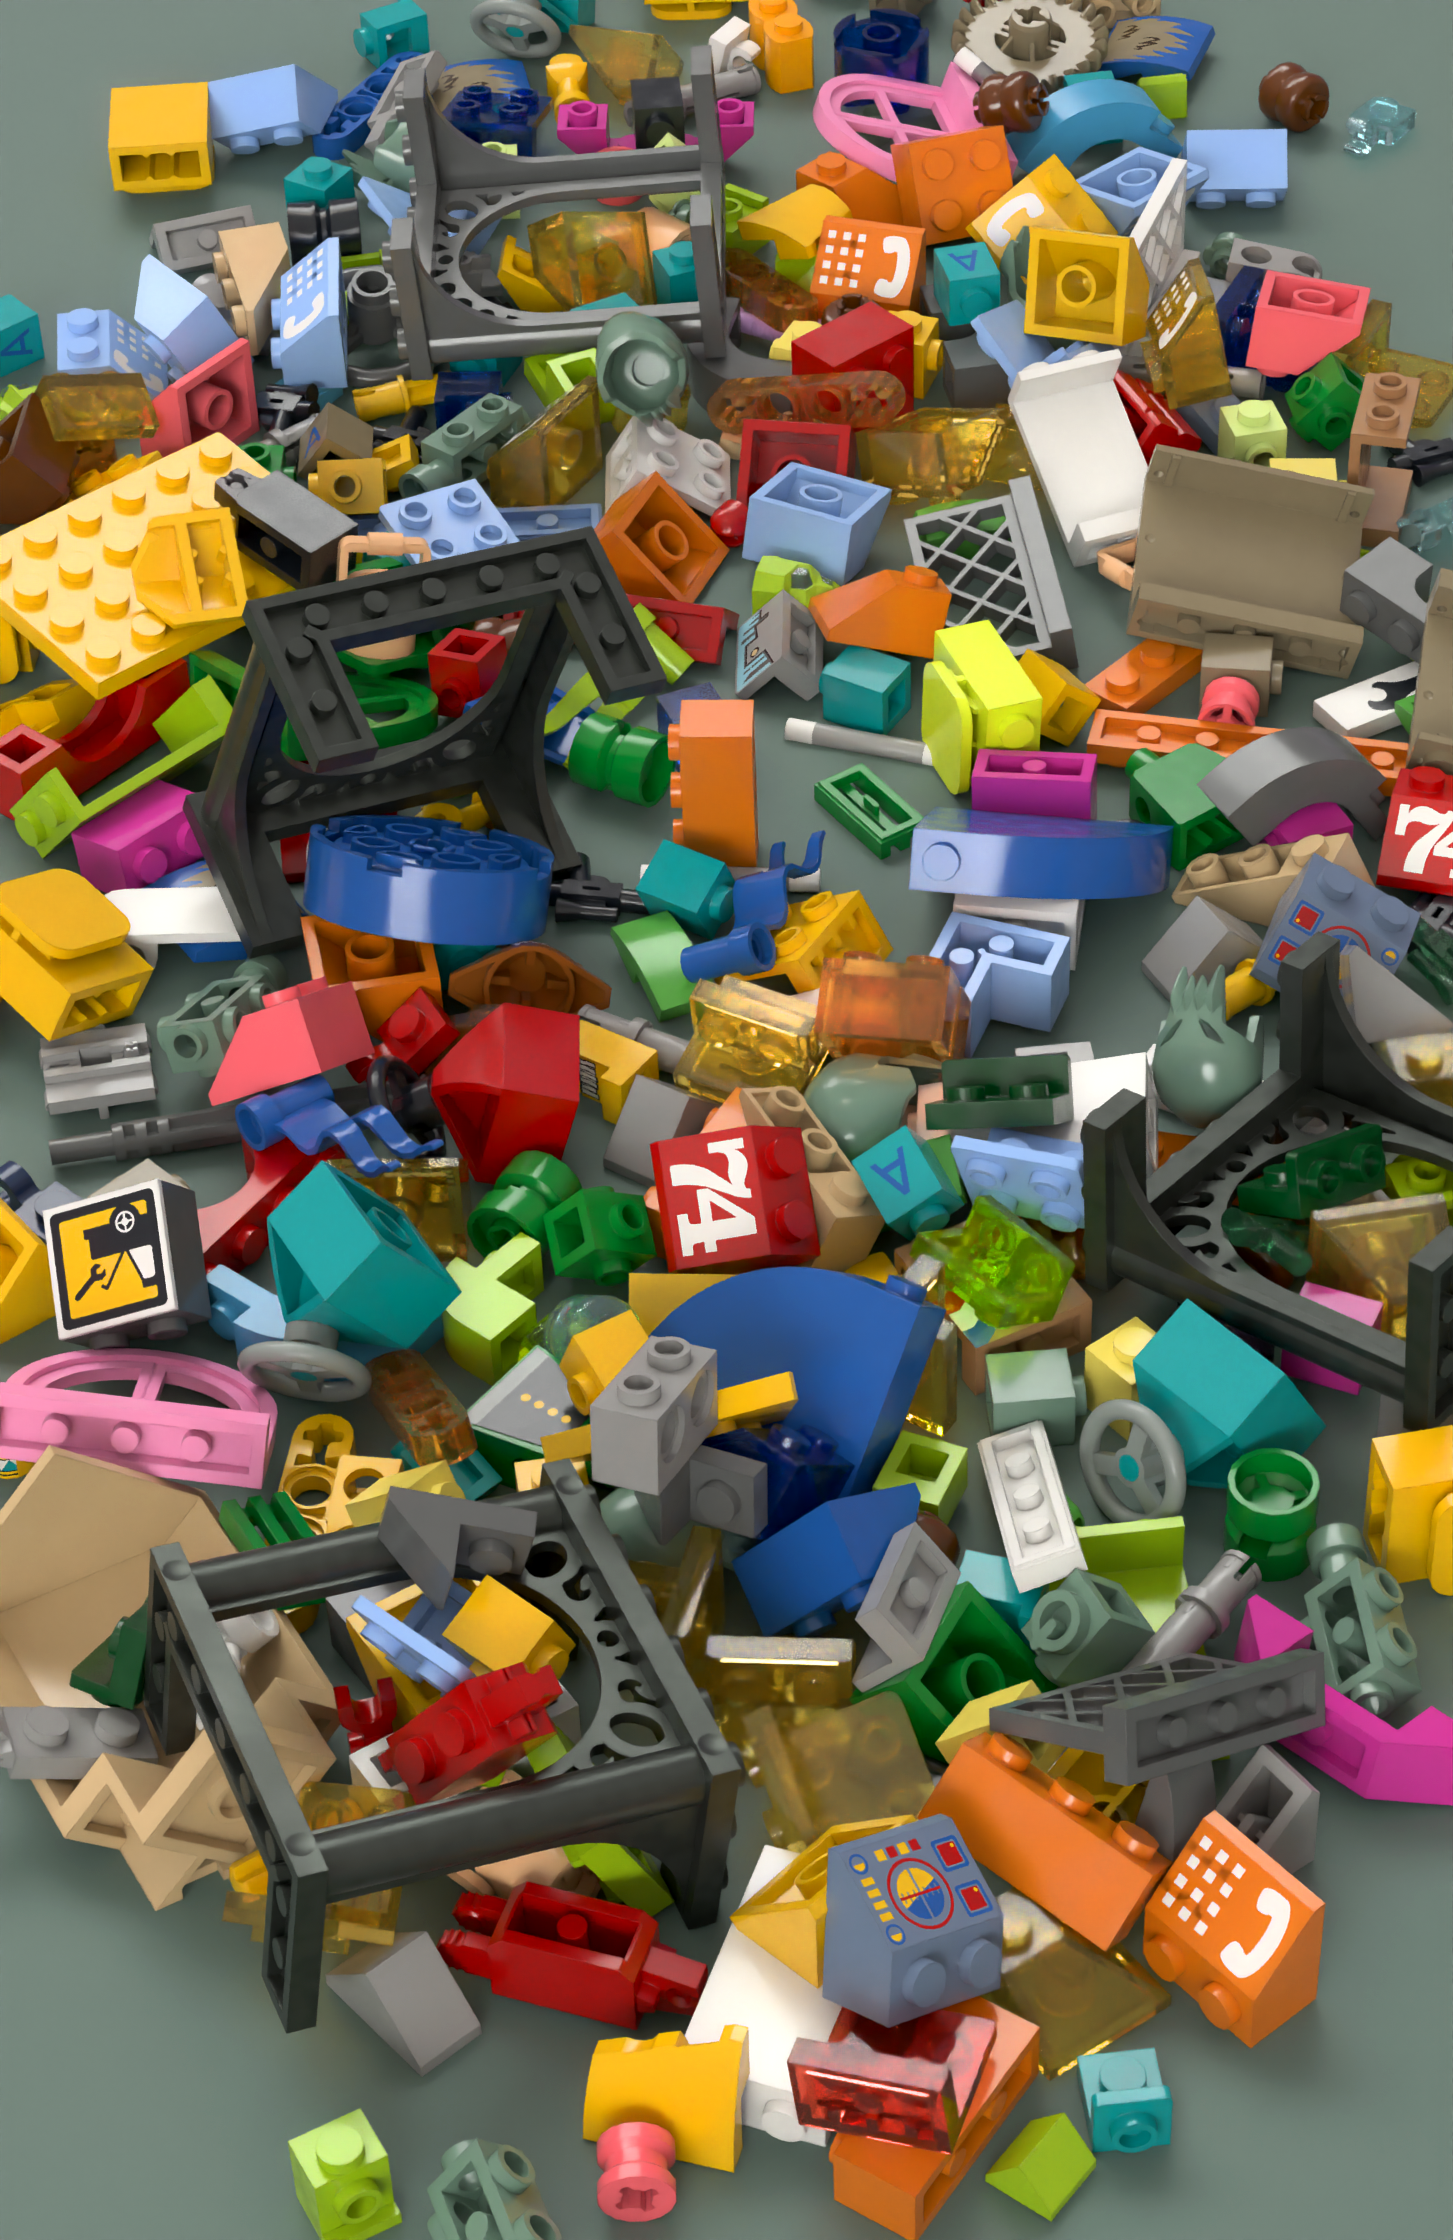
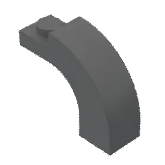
(711, 373)
(1289, 772)

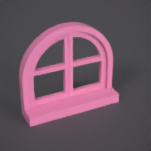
(949, 103)
(140, 1430)

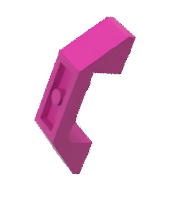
(586, 127)
(1354, 1743)

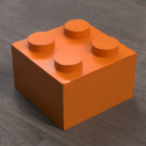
(951, 179)

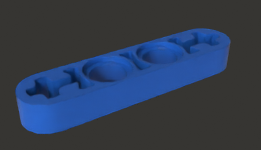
(349, 118)

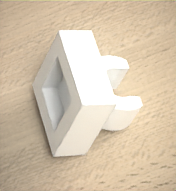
(731, 46)

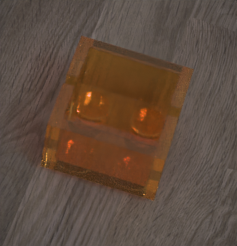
(891, 1007)

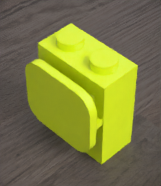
(975, 701)

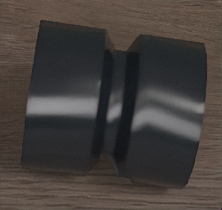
(313, 225)

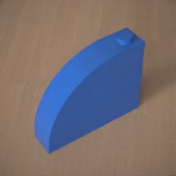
(1038, 856)
(843, 1337)

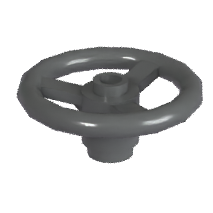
(371, 322)

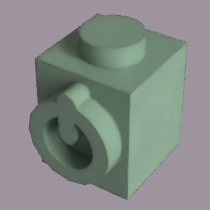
(1085, 1629)

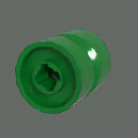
(621, 759)
(520, 1198)
(1271, 1511)

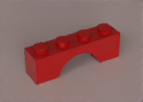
(102, 743)
(236, 1228)

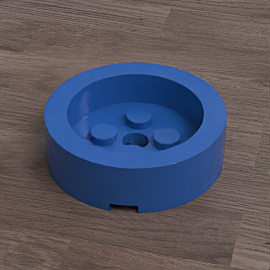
(427, 880)

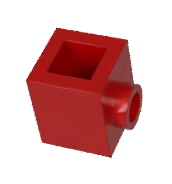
(464, 668)

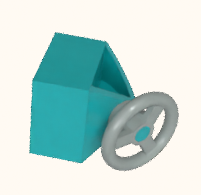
(523, 17)
(346, 1273)
(1196, 1414)

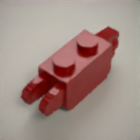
(473, 1732)
(572, 1955)

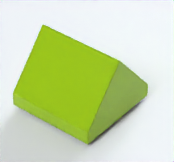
(1167, 93)
(1043, 2165)

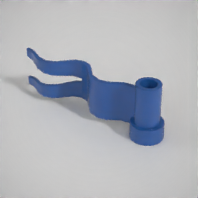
(759, 908)
(315, 1123)

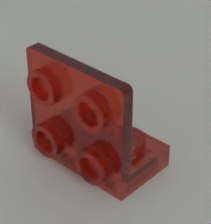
(895, 2081)

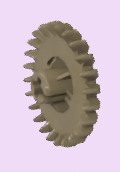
(1029, 35)

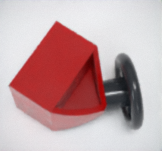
(497, 1090)

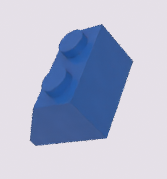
(823, 1561)

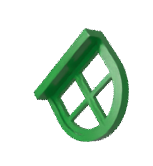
(376, 694)

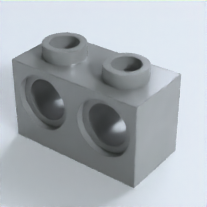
(654, 1415)

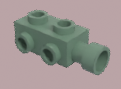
(464, 445)
(205, 1025)
(1359, 1623)
(488, 2195)

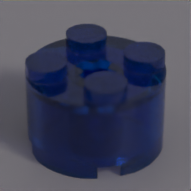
(883, 45)

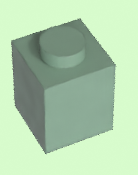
(1033, 1388)

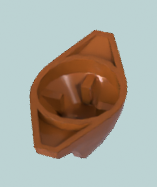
(531, 977)

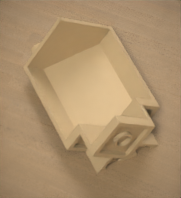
(68, 1573)

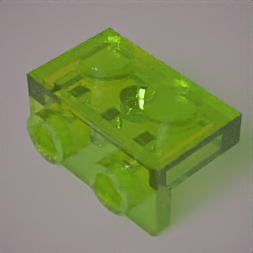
(999, 1266)

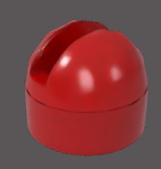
(730, 522)

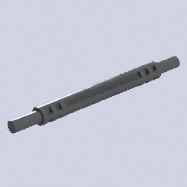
(178, 1131)

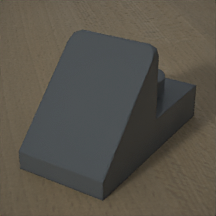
(713, 1491)
(438, 1531)

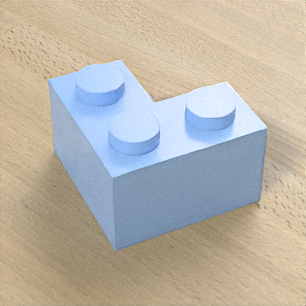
(1006, 972)

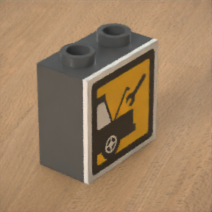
(127, 1266)

